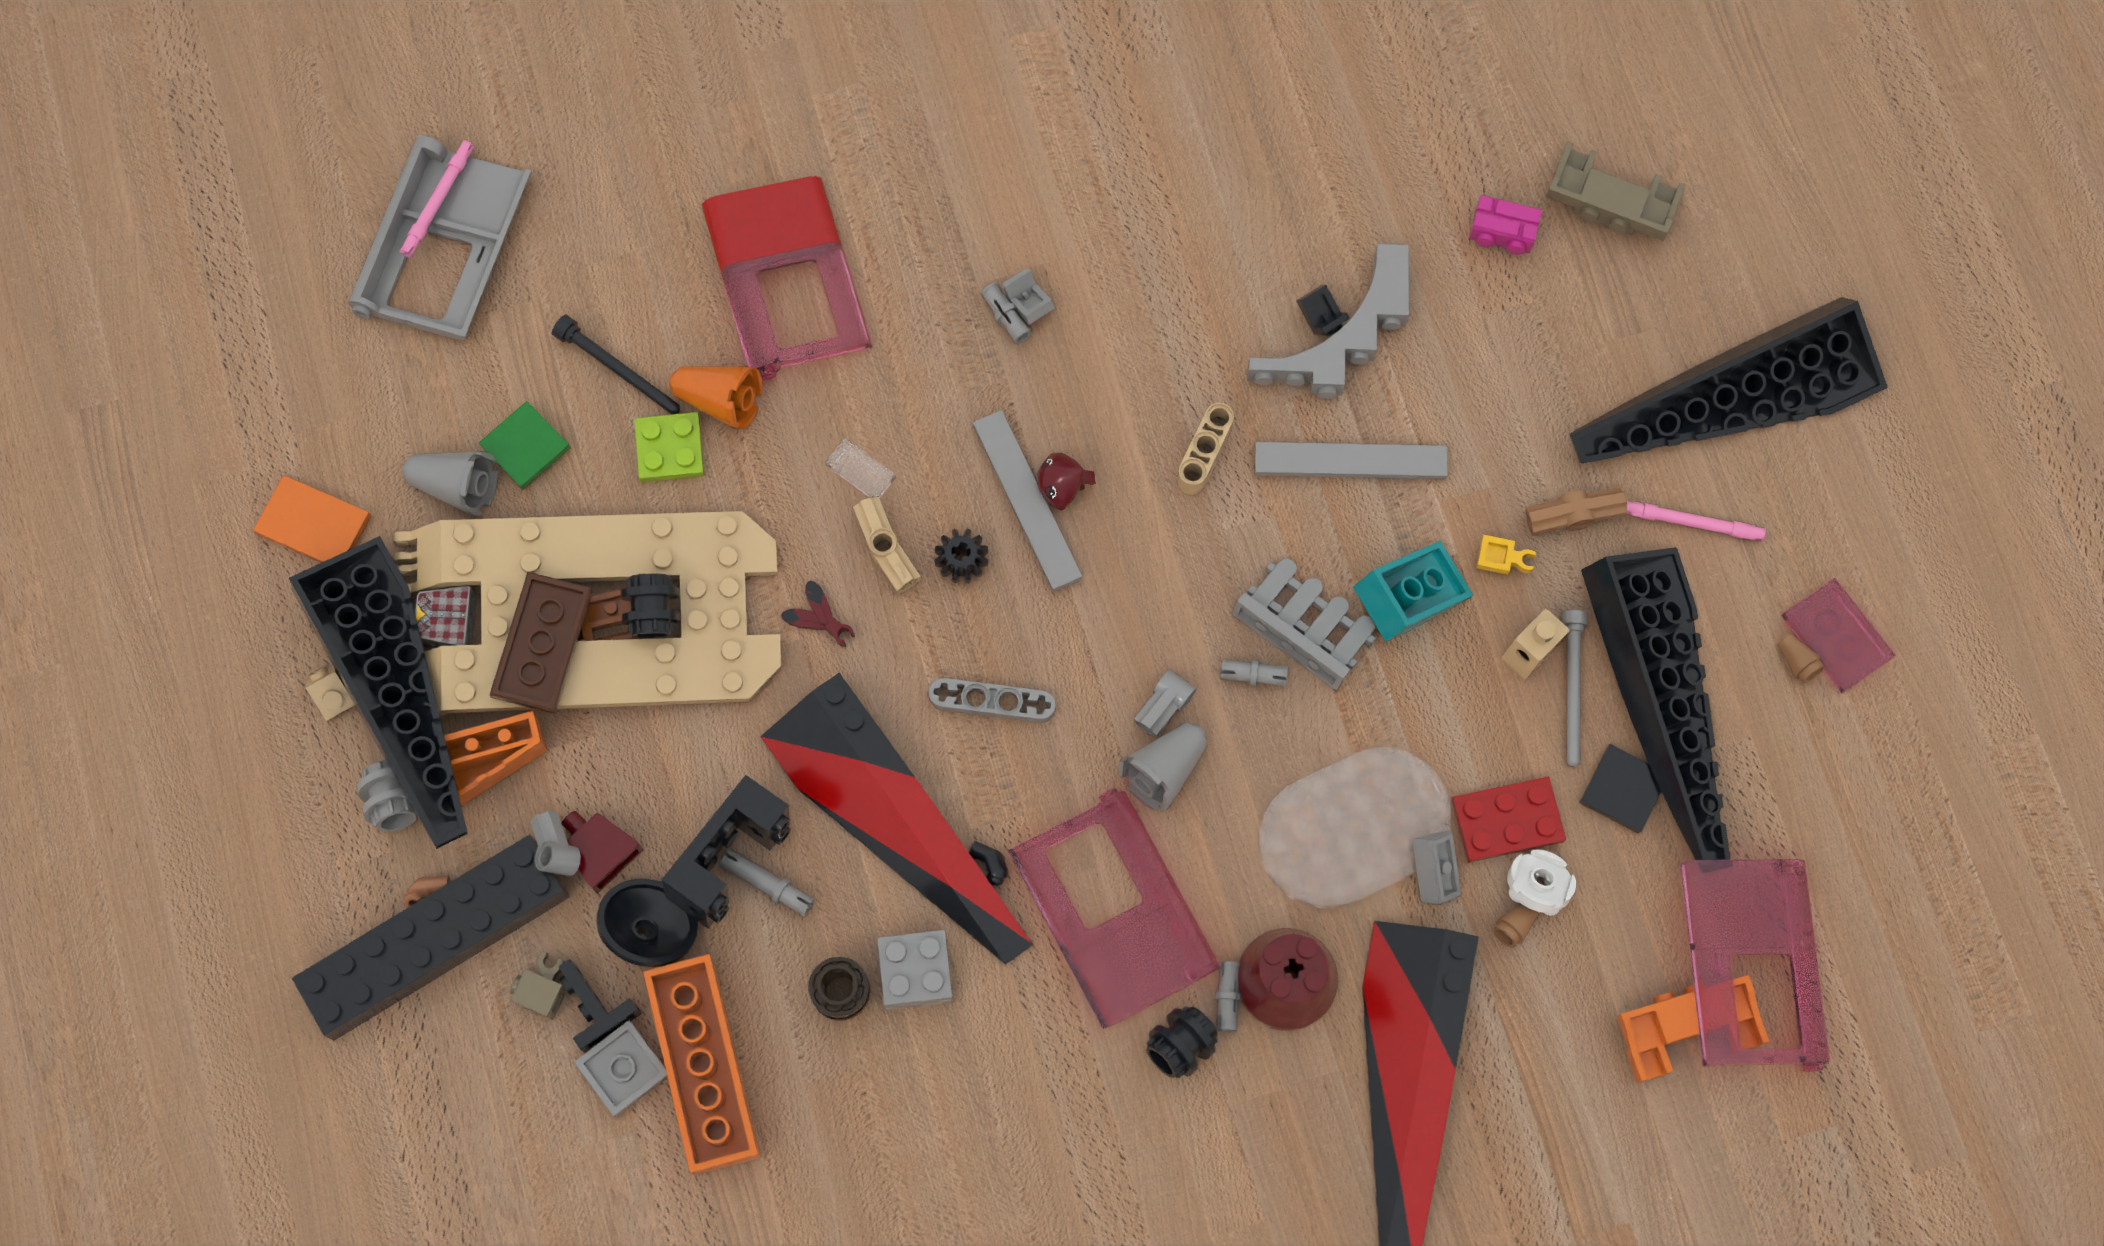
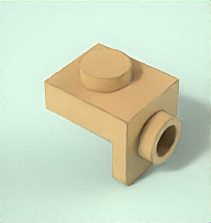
(328, 692)

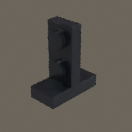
(593, 1009)

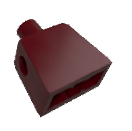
(602, 848)

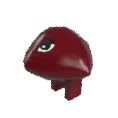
(1061, 479)

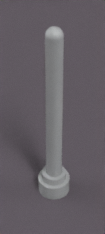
(1576, 622)

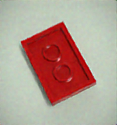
(1508, 819)

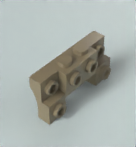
(1613, 200)

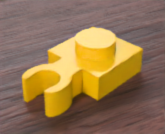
(1499, 555)

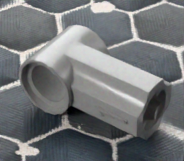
(1169, 696)
(553, 850)

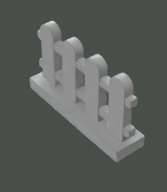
(1294, 637)

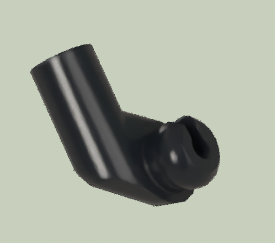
(994, 862)

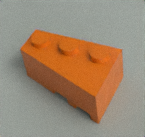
(493, 752)

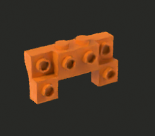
(1676, 1019)

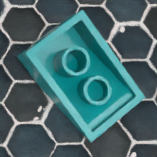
(1412, 590)

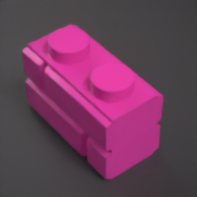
(1505, 225)

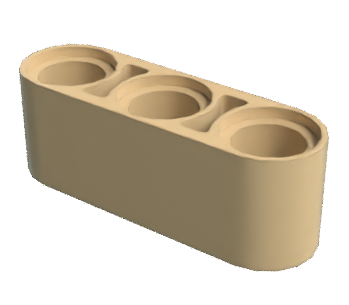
(1206, 434)

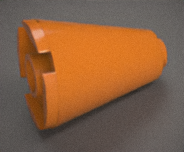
(720, 391)

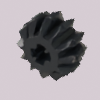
(969, 564)

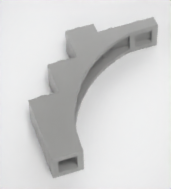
(1356, 341)

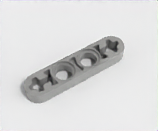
(991, 704)

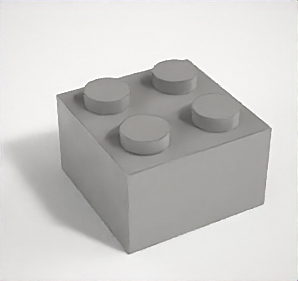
(915, 970)

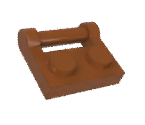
(604, 612)

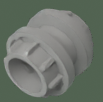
(384, 799)

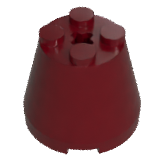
(1272, 993)

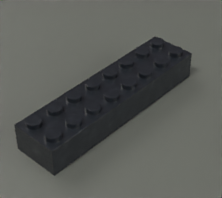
(428, 939)

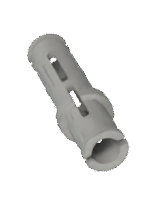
(778, 889)

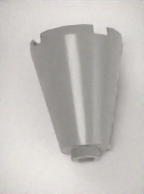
(455, 478)
(1164, 765)

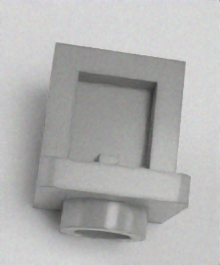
(1027, 296)

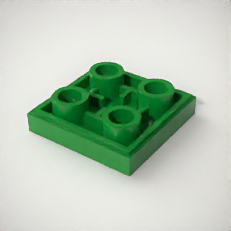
(525, 445)

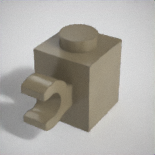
(539, 992)

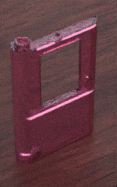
(1752, 911)
(1138, 953)

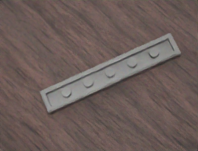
(1350, 460)
(1027, 501)

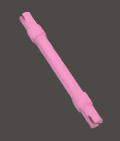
(419, 229)
(1734, 528)

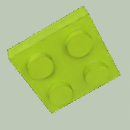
(669, 447)

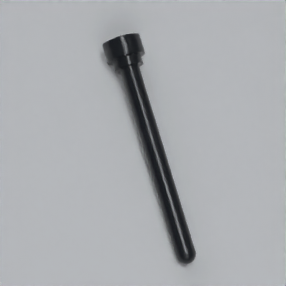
(568, 331)

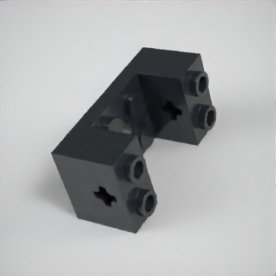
(689, 879)

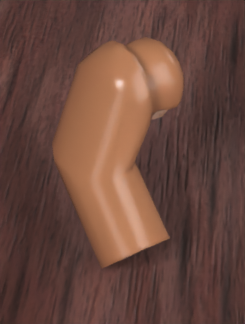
(423, 887)

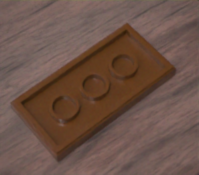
(541, 643)

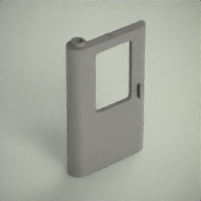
(473, 212)

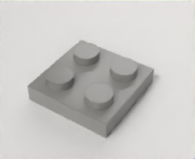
(622, 1068)

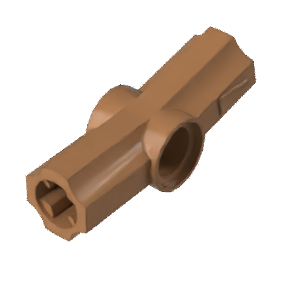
(1576, 510)

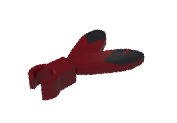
(820, 618)

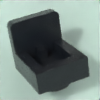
(1322, 311)

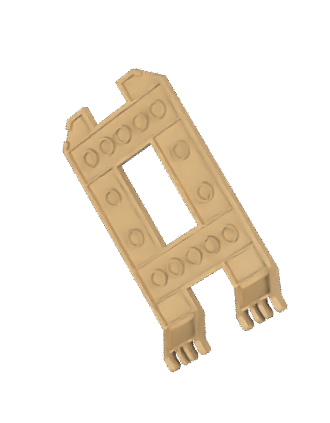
(702, 549)

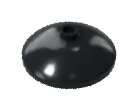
(638, 909)

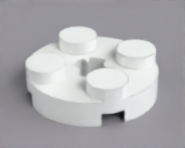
(1530, 893)

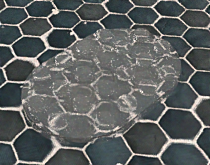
(1351, 826)

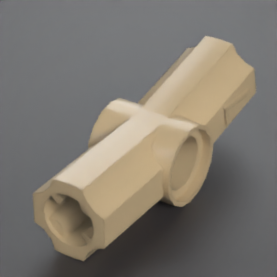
(893, 561)

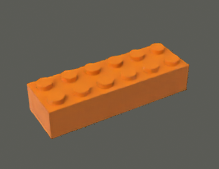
(702, 1065)

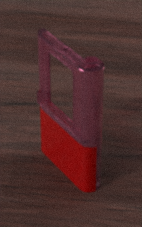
(774, 230)

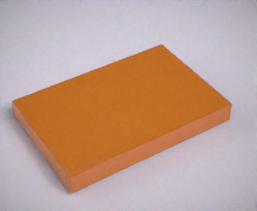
(310, 521)

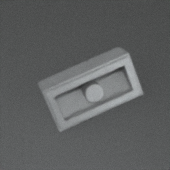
(1436, 867)

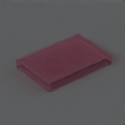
(1839, 634)

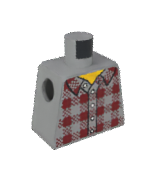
(446, 616)

